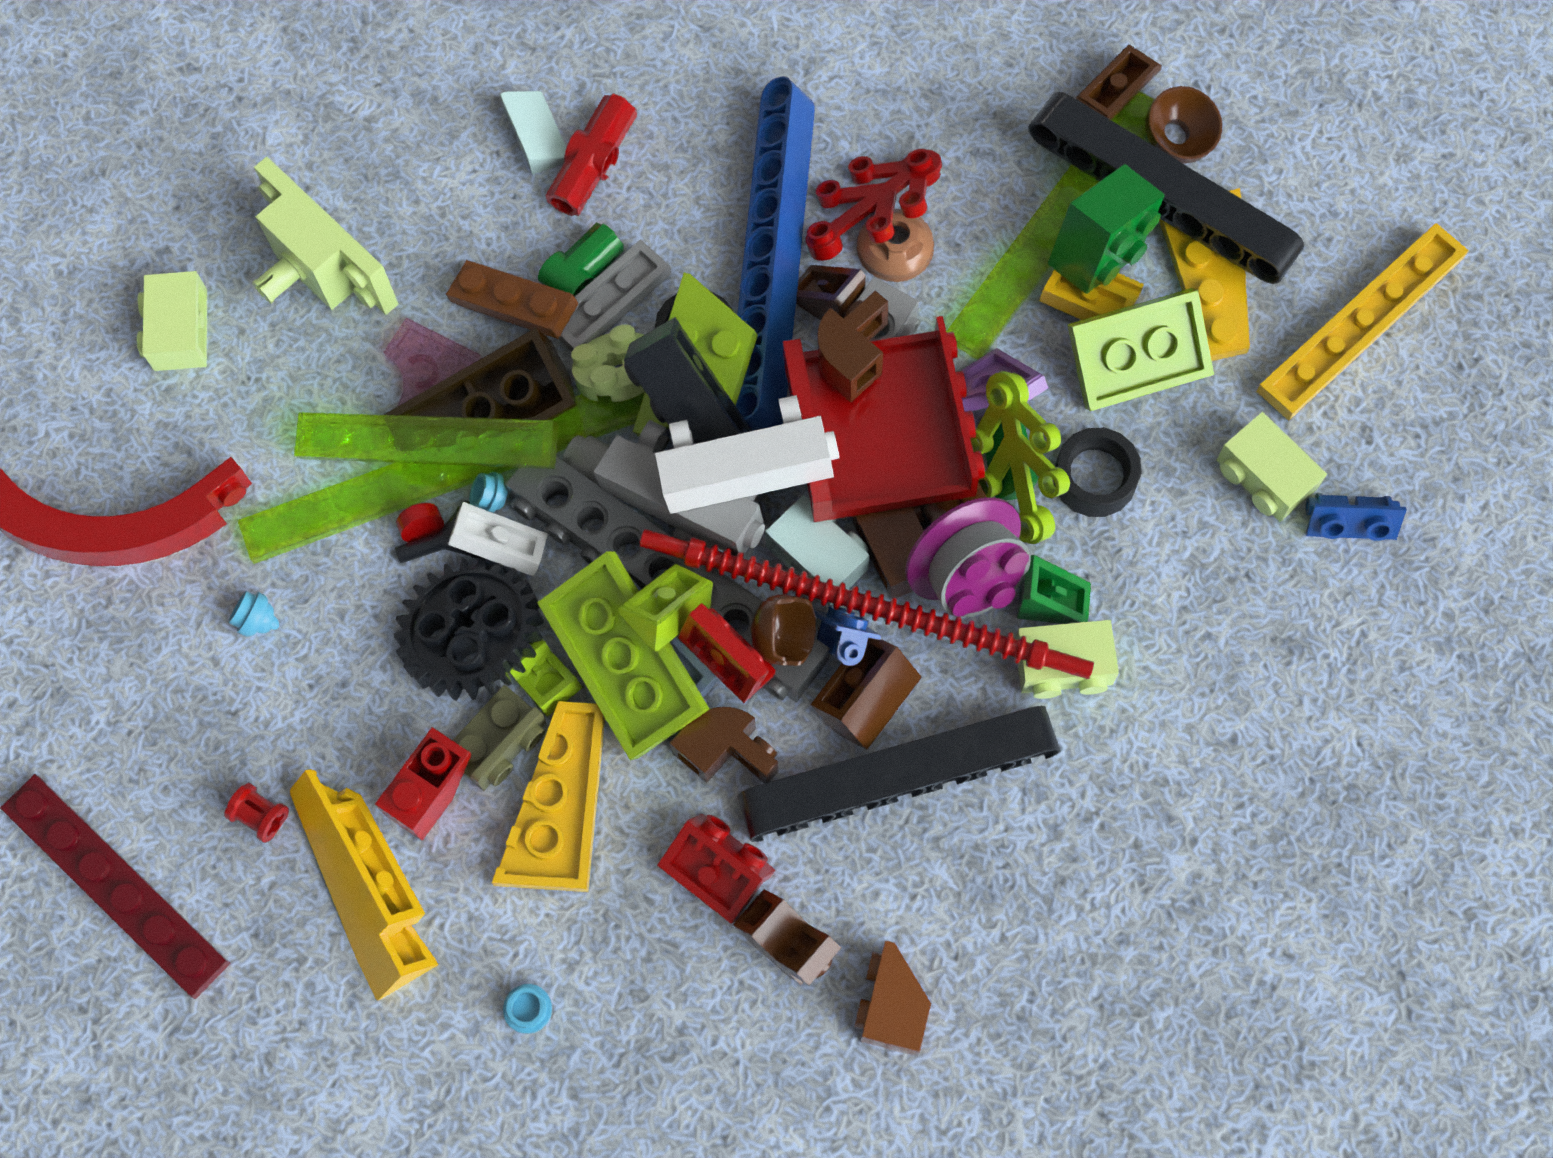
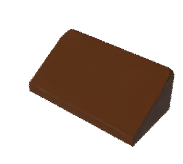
(1119, 82)

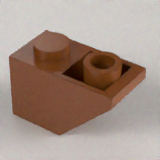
(897, 1006)

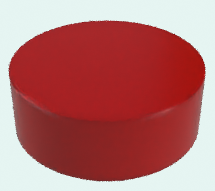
(419, 521)

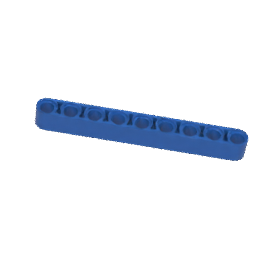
(774, 244)

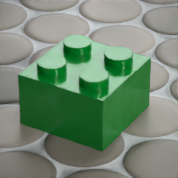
(1106, 229)

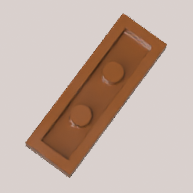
(512, 299)

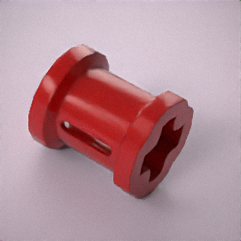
(256, 812)

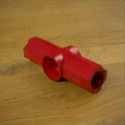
(591, 154)

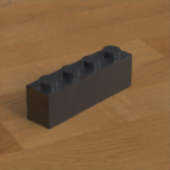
(682, 384)

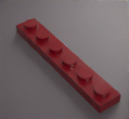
(115, 886)

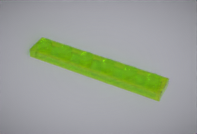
(427, 440)

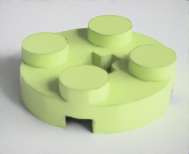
(596, 362)

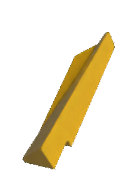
(364, 884)

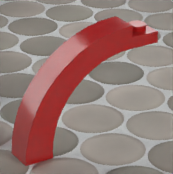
(124, 537)

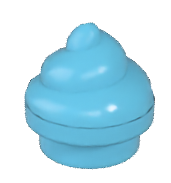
(253, 615)

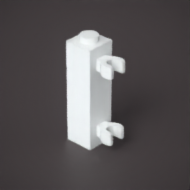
(745, 462)

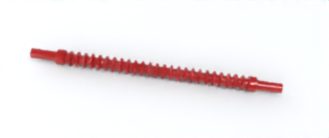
(1035, 654)

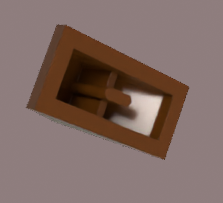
(829, 288)

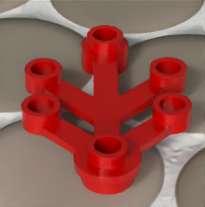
(918, 170)

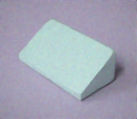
(534, 129)

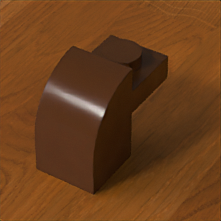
(844, 348)
(716, 737)
(787, 938)

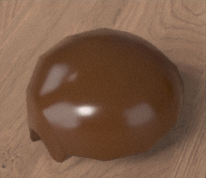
(784, 630)

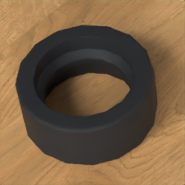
(1109, 442)

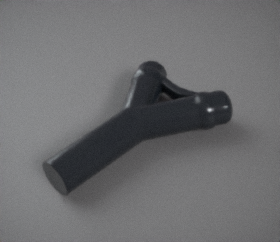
(431, 543)

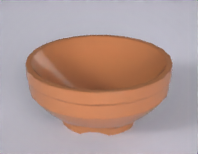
(897, 261)

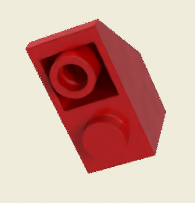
(425, 784)

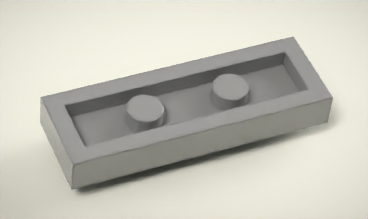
(614, 294)

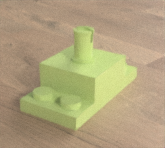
(314, 248)

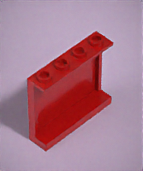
(900, 437)

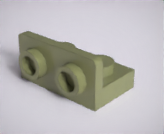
(498, 736)

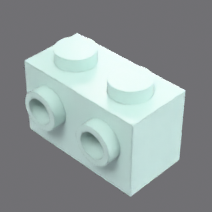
(817, 546)

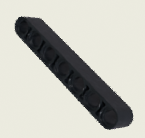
(1190, 199)
(897, 771)

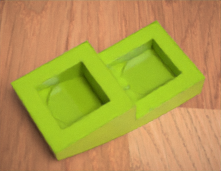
(546, 678)

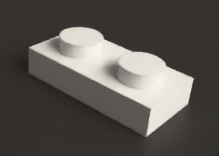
(498, 539)

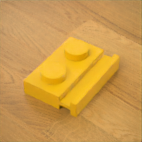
(1069, 299)

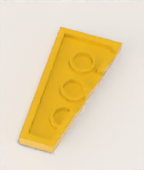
(556, 822)

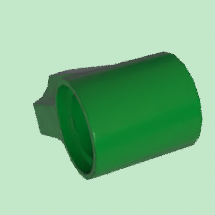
(582, 261)

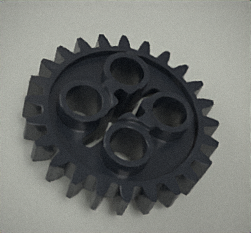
(497, 650)

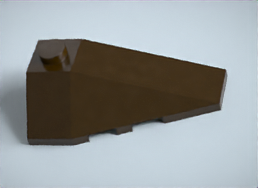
(511, 383)

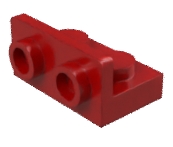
(725, 652)
(716, 865)

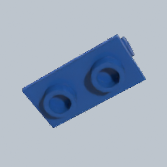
(1368, 519)
(844, 634)

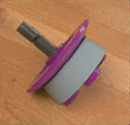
(969, 557)

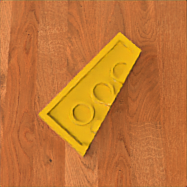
(1219, 287)

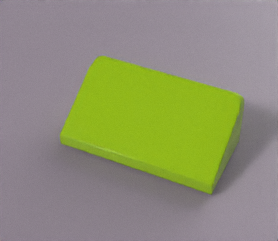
(664, 605)

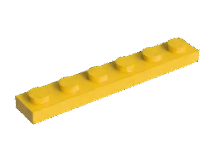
(1361, 321)

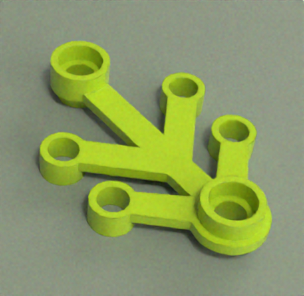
(1008, 404)

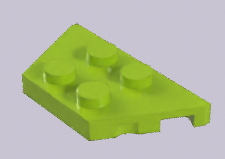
(718, 335)

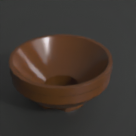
(1190, 111)

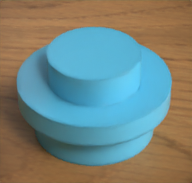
(488, 492)
(527, 1008)

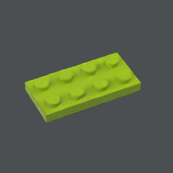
(637, 689)

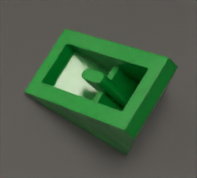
(1053, 594)

